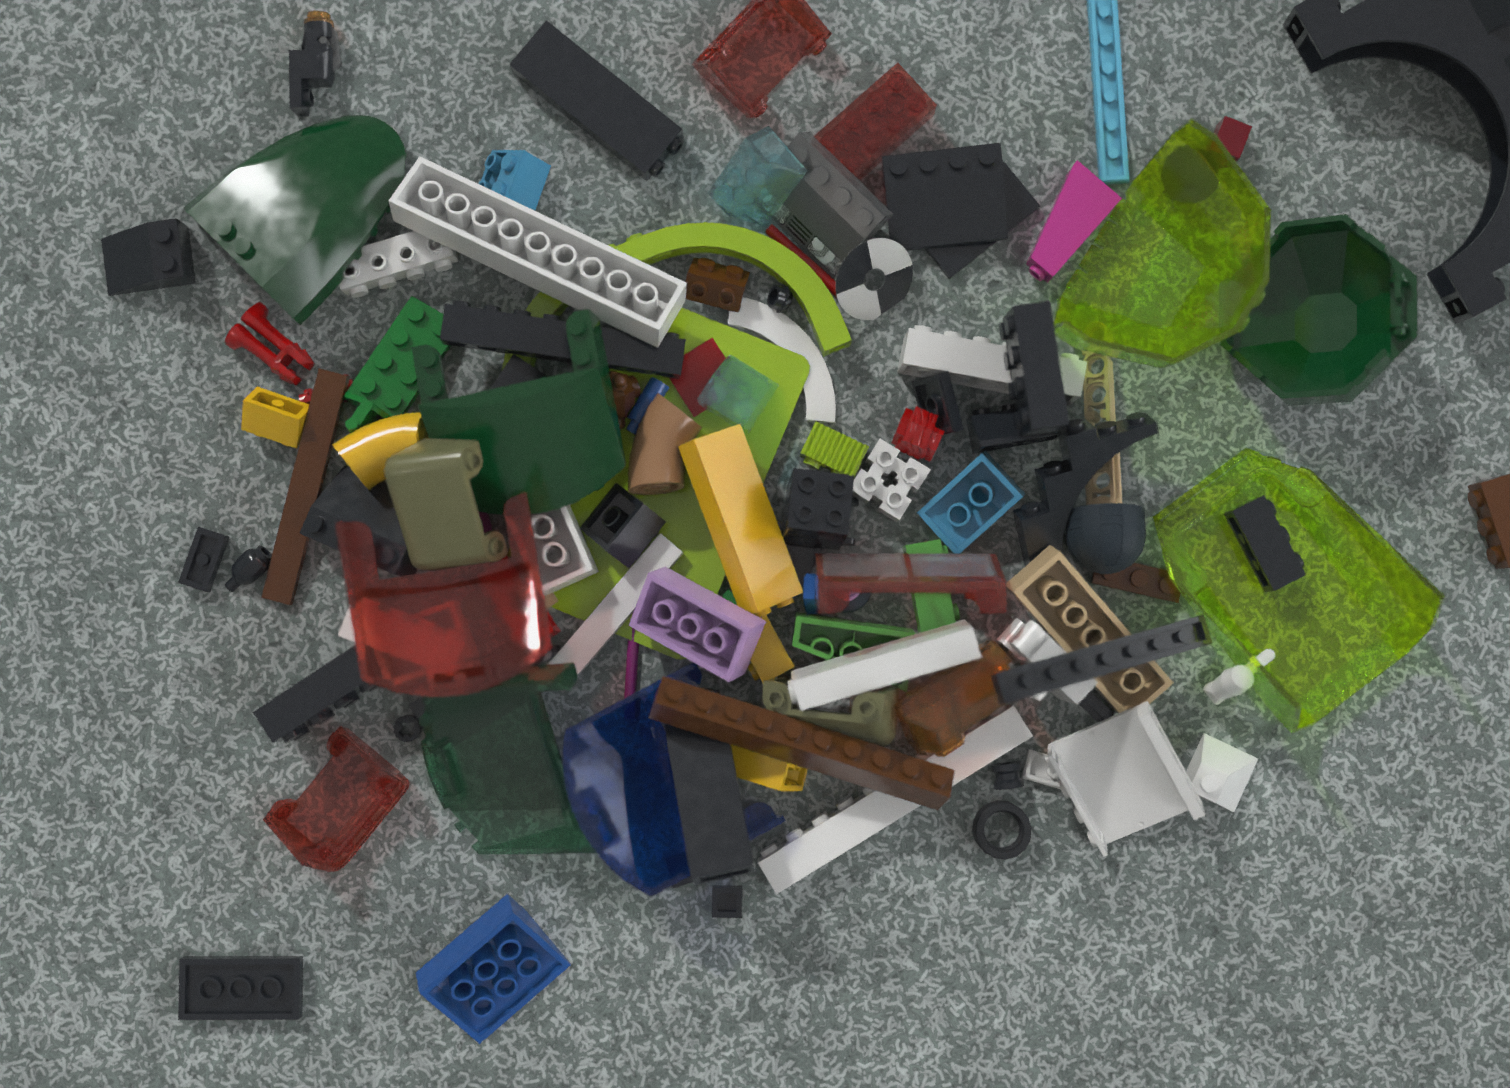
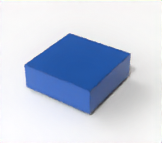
(809, 593)

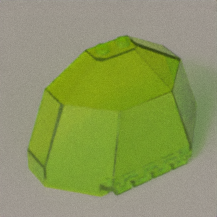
(1177, 262)

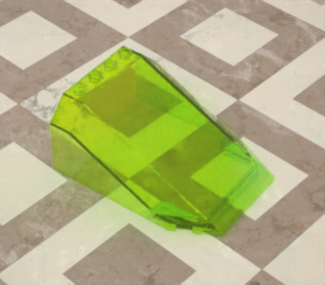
(1328, 629)

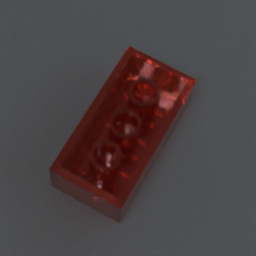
(877, 122)

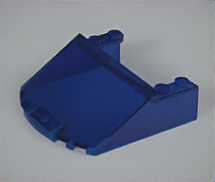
(626, 791)

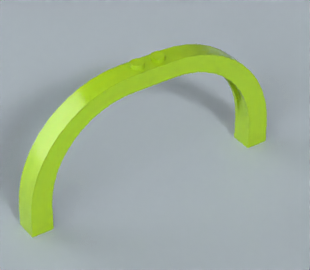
(737, 243)

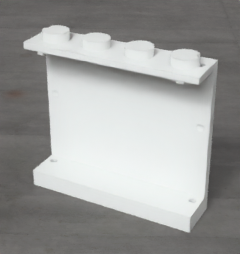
(1122, 776)

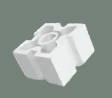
(906, 475)

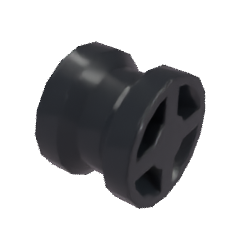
(1007, 775)

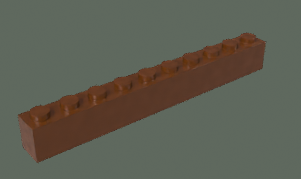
(802, 743)

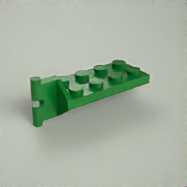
(389, 378)

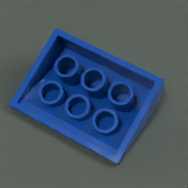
(491, 969)

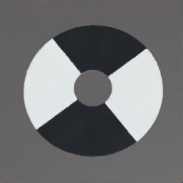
(873, 254)

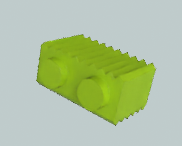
(832, 451)

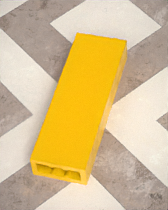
(741, 520)

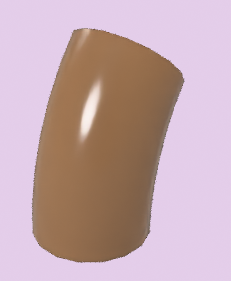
(655, 455)

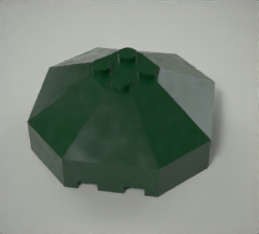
(1329, 313)

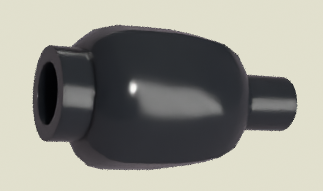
(249, 567)

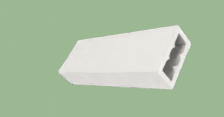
(883, 665)

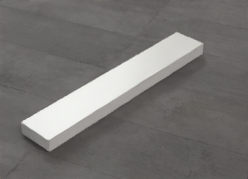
(616, 606)

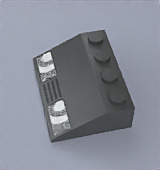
(828, 207)

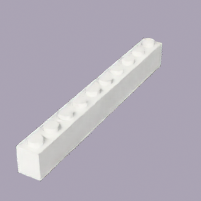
(874, 810)

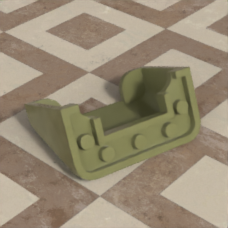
(438, 505)
(871, 717)

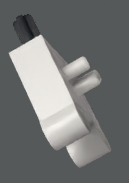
(1031, 644)

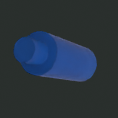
(651, 389)

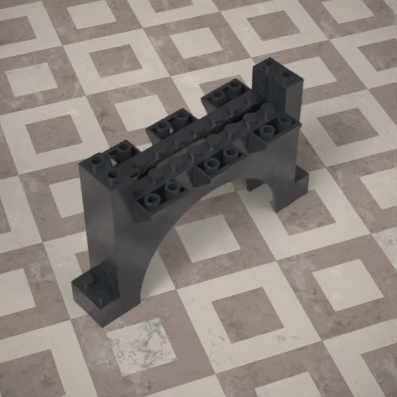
(1470, 51)

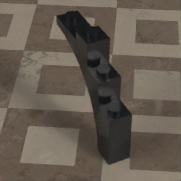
(1061, 482)

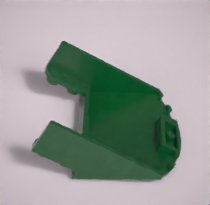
(534, 436)

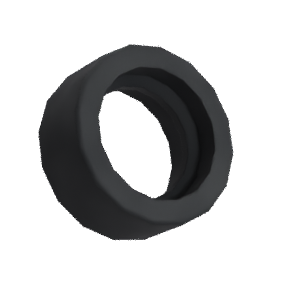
(1024, 830)

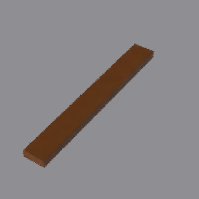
(305, 485)

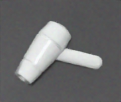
(1235, 680)

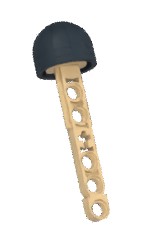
(1104, 532)

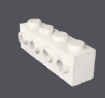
(393, 260)

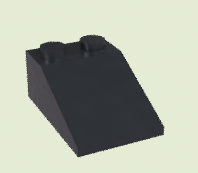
(148, 257)

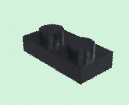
(203, 559)

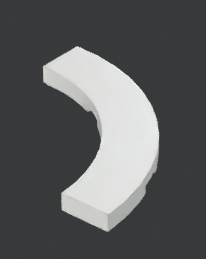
(787, 334)

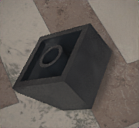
(622, 525)

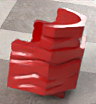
(918, 434)

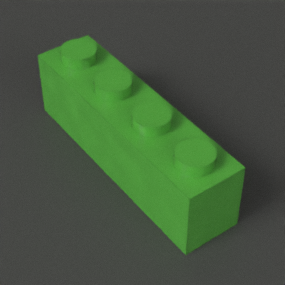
(932, 609)

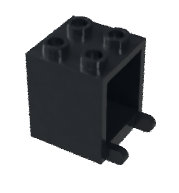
(818, 509)

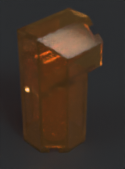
(951, 702)

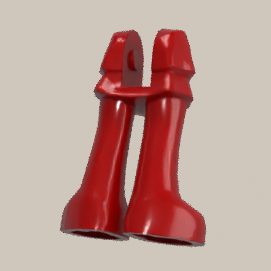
(241, 337)

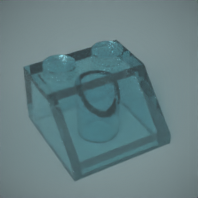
(737, 393)

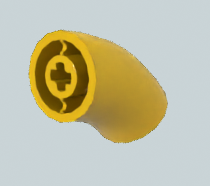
(372, 445)

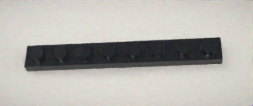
(1100, 659)

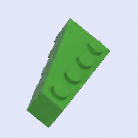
(837, 636)

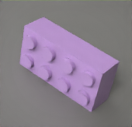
(697, 623)

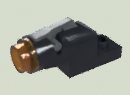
(315, 62)

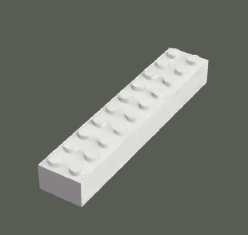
(538, 251)

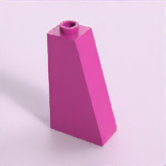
(1073, 217)

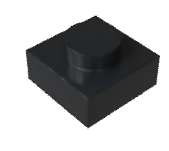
(726, 901)

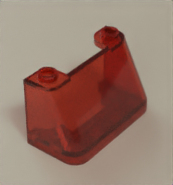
(760, 51)
(339, 805)

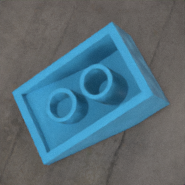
(971, 503)

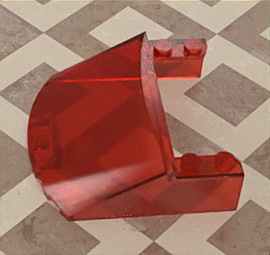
(447, 626)

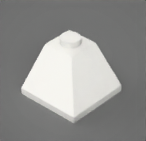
(1220, 772)

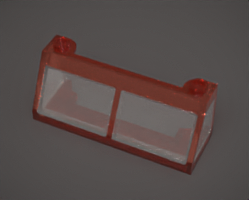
(846, 573)

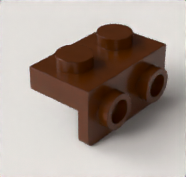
(716, 284)

